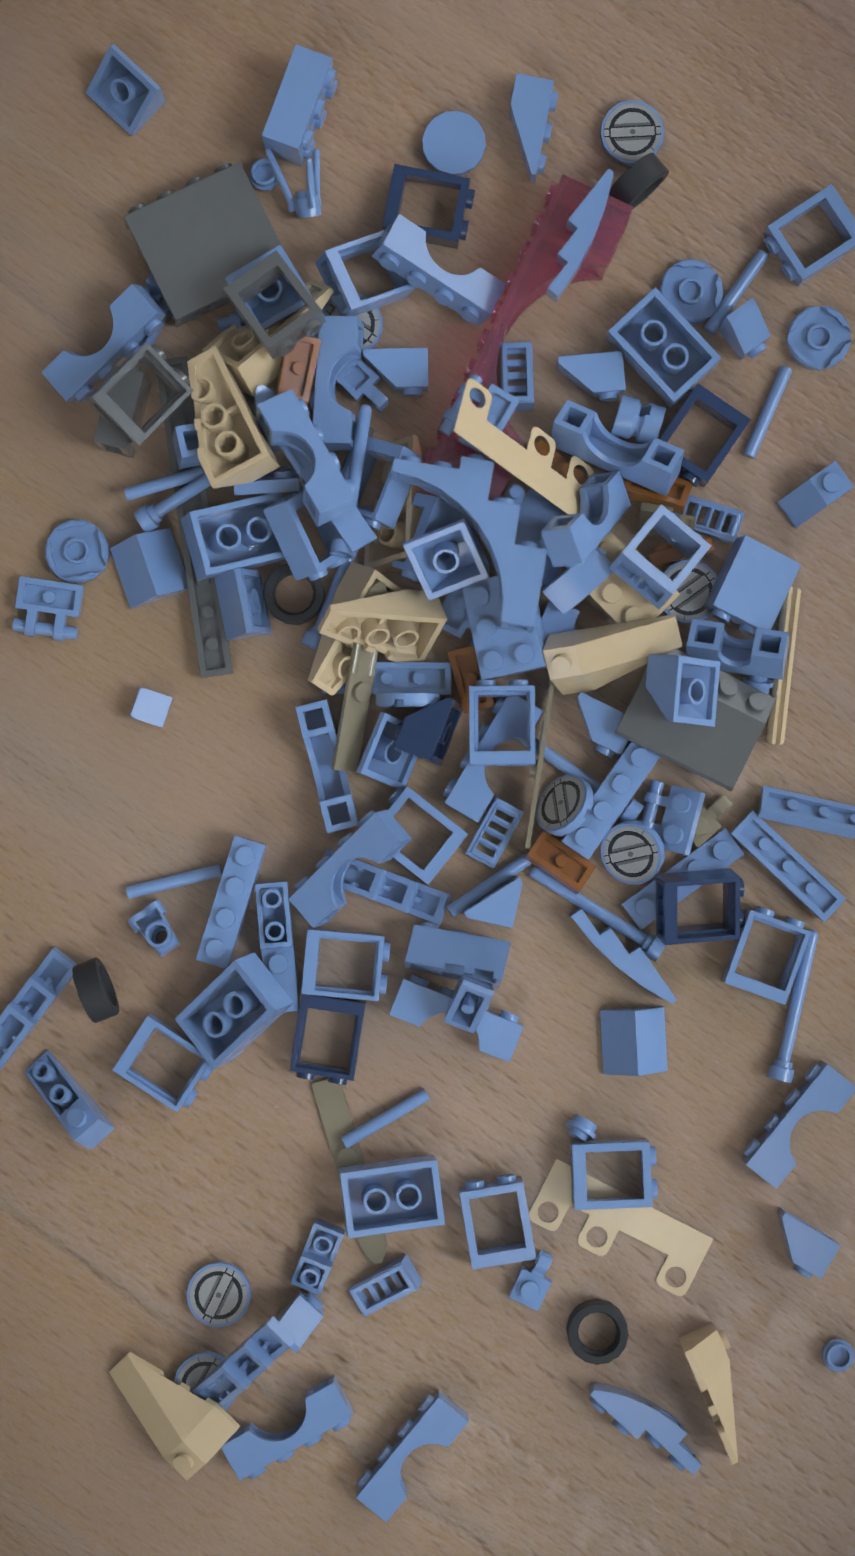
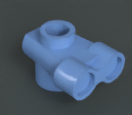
(151, 923)

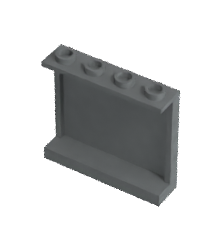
(201, 238)

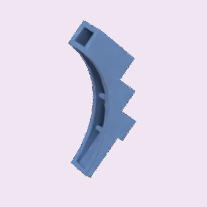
(496, 521)

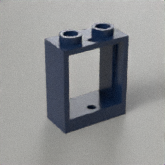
(465, 200)
(722, 412)
(666, 907)
(309, 1070)

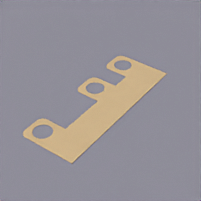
(524, 464)
(679, 1241)

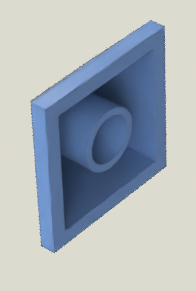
(447, 559)
(684, 688)

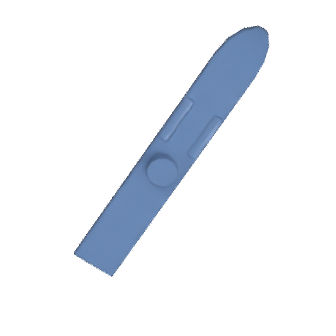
(350, 526)

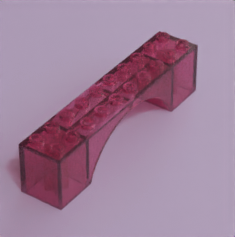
(526, 286)

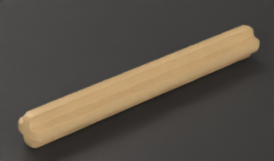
(781, 688)

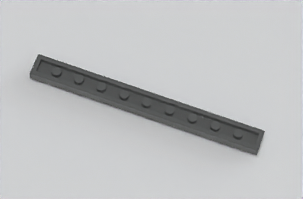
(209, 631)

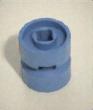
(637, 420)

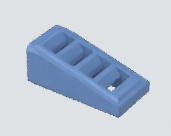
(518, 348)
(723, 511)
(507, 809)
(409, 1274)

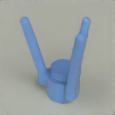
(307, 202)

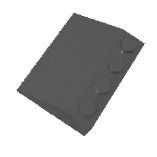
(707, 751)

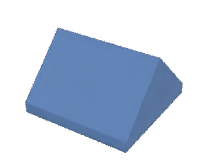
(125, 91)
(275, 301)
(149, 567)
(242, 604)
(382, 759)
(499, 905)
(633, 1041)

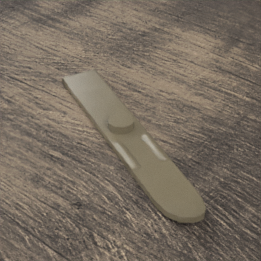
(356, 701)
(535, 771)
(337, 1123)

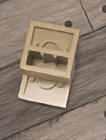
(618, 599)

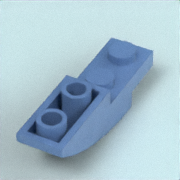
(277, 936)
(637, 1414)

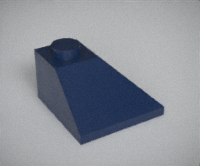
(429, 731)

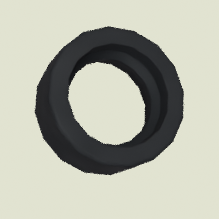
(639, 180)
(287, 617)
(95, 990)
(599, 1356)

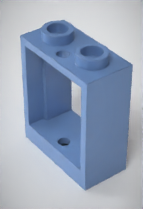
(840, 218)
(336, 276)
(393, 492)
(294, 540)
(656, 585)
(488, 688)
(448, 848)
(791, 925)
(311, 961)
(133, 1050)
(579, 1179)
(501, 1254)

